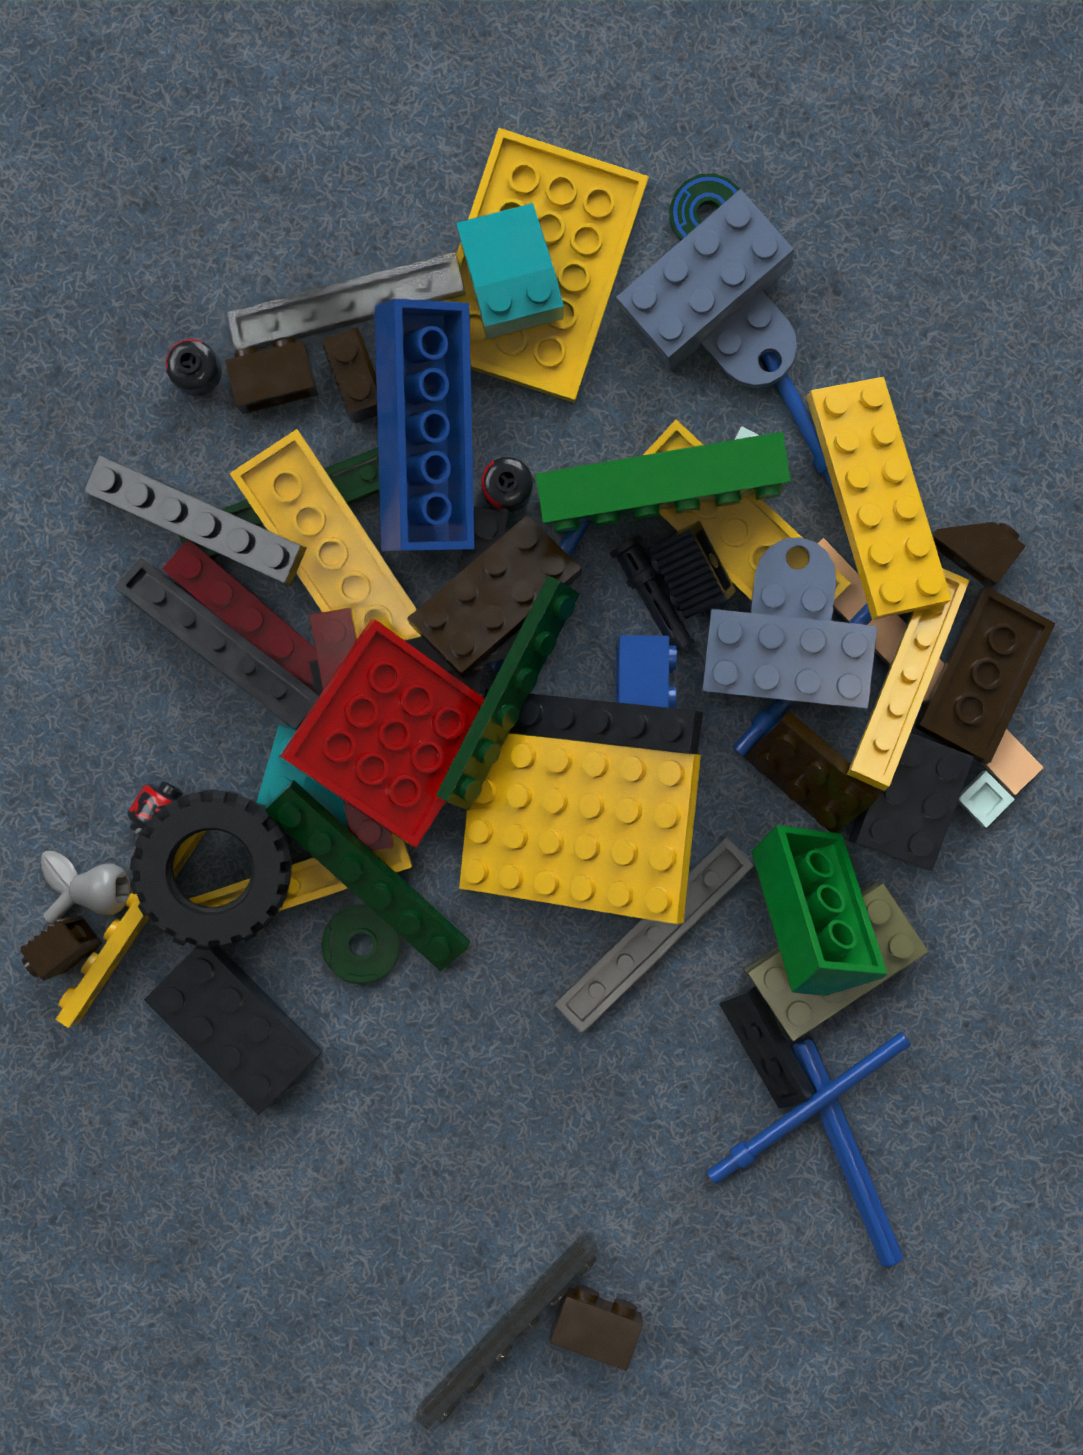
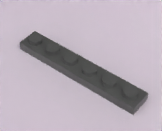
(651, 939)

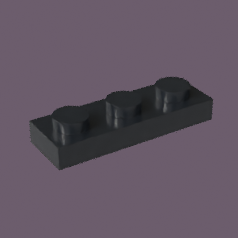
(767, 1047)

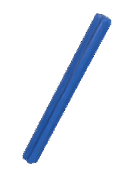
(850, 1158)

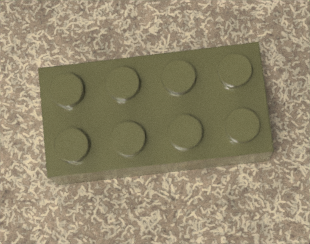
(803, 1012)

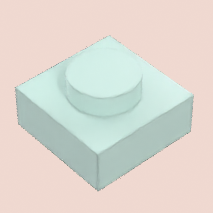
(985, 799)

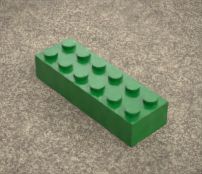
(664, 481)

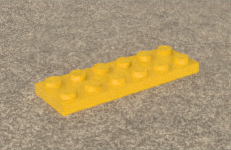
(878, 498)
(736, 531)
(340, 561)

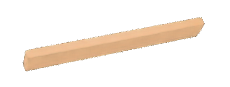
(1012, 762)

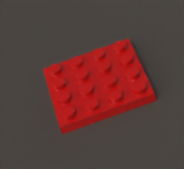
(386, 732)

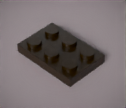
(811, 773)

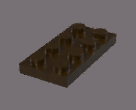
(492, 596)
(985, 675)

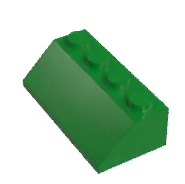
(817, 911)

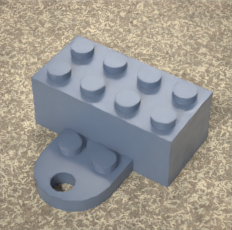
(714, 296)
(788, 639)

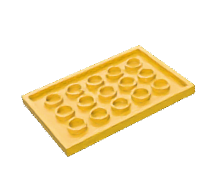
(586, 224)
(584, 827)

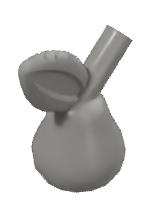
(99, 889)

